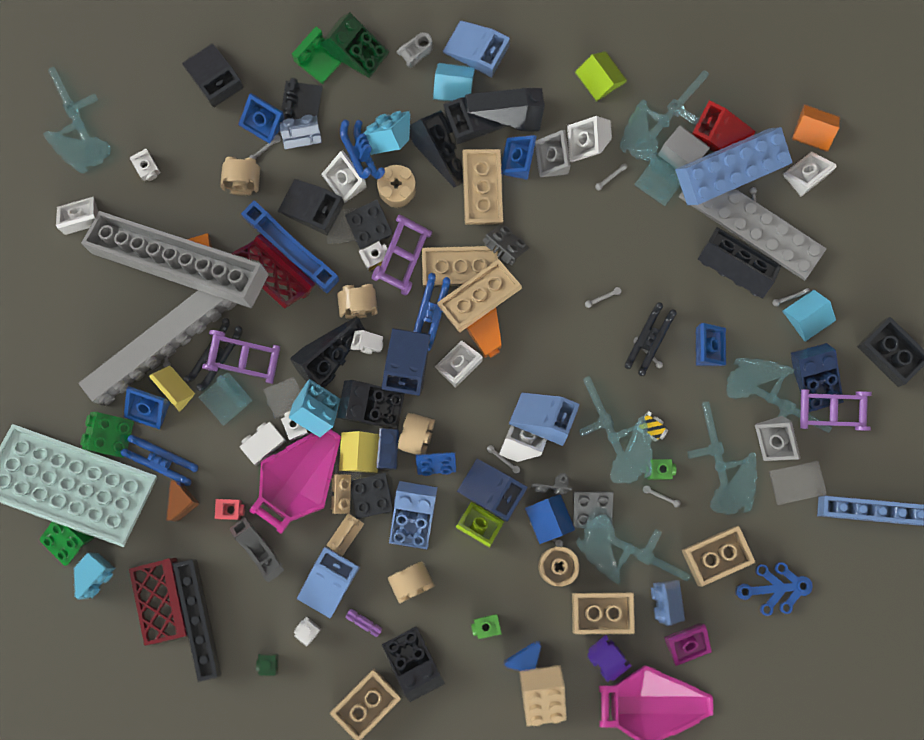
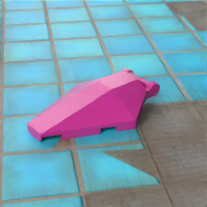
(297, 479)
(653, 705)

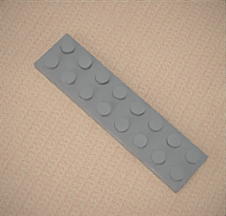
(763, 231)

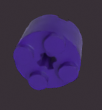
(609, 658)

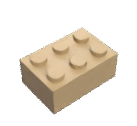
(718, 556)
(603, 613)
(543, 696)
(366, 705)

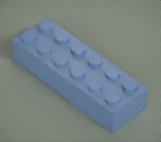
(733, 166)

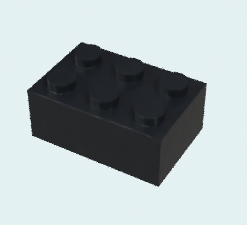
(893, 352)

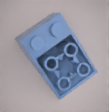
(477, 47)
(545, 416)
(412, 515)
(328, 582)
(668, 602)

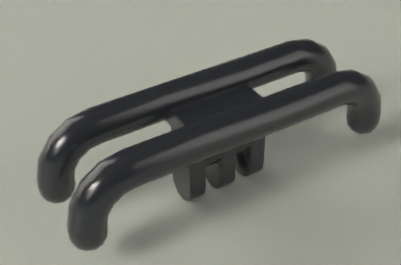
(649, 339)
(221, 357)

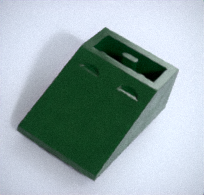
(354, 45)

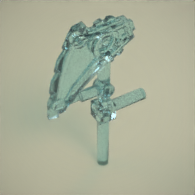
(638, 136)
(74, 151)
(756, 372)
(638, 452)
(741, 488)
(598, 550)

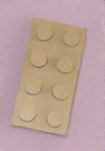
(482, 186)
(456, 263)
(479, 295)

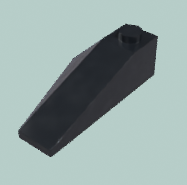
(433, 140)

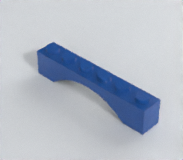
(290, 247)

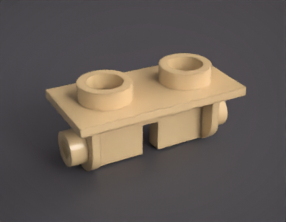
(341, 500)
(345, 534)

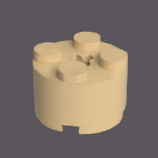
(240, 176)
(406, 190)
(357, 301)
(416, 434)
(547, 567)
(410, 582)

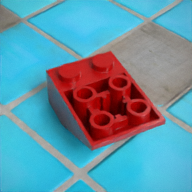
(720, 127)

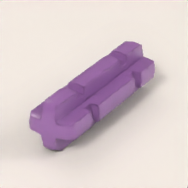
(363, 622)

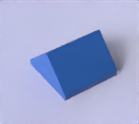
(261, 118)
(518, 156)
(710, 345)
(145, 407)
(550, 519)
(524, 659)

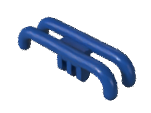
(360, 151)
(430, 311)
(159, 460)

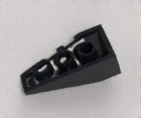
(513, 107)
(324, 355)

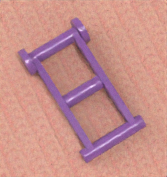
(379, 272)
(220, 336)
(861, 425)

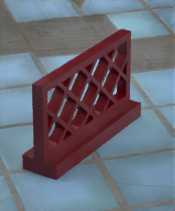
(280, 266)
(173, 595)

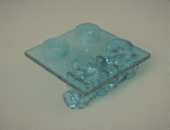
(659, 180)
(225, 398)

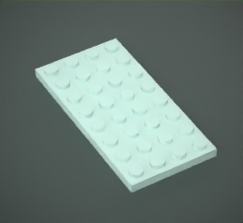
(71, 485)

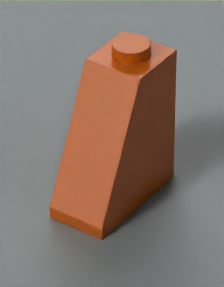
(486, 334)

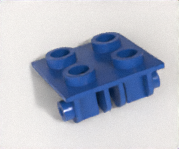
(436, 463)

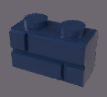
(388, 449)

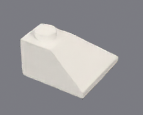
(588, 137)
(522, 445)

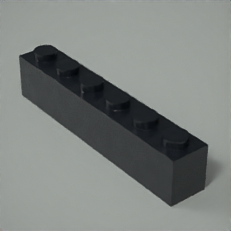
(197, 620)

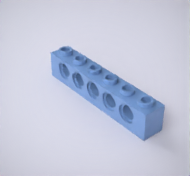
(871, 510)

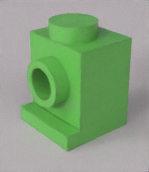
(657, 475)
(492, 621)

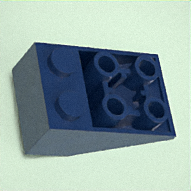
(406, 362)
(818, 372)
(492, 489)

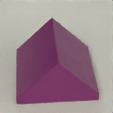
(688, 643)

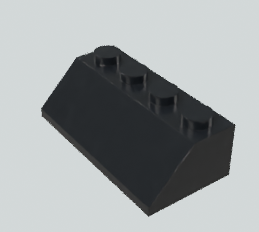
(739, 263)

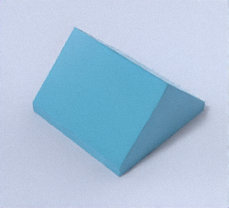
(452, 82)
(810, 314)

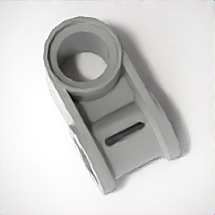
(413, 52)

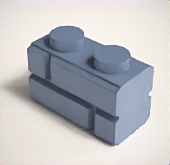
(300, 131)

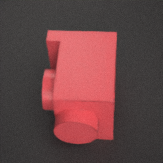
(223, 505)

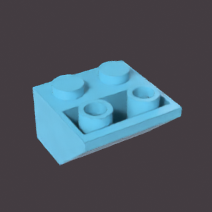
(389, 132)
(315, 408)
(90, 574)

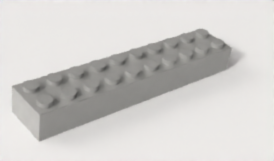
(175, 259)
(153, 345)

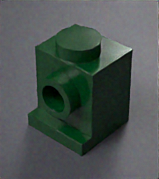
(267, 664)

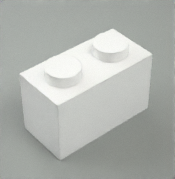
(262, 443)

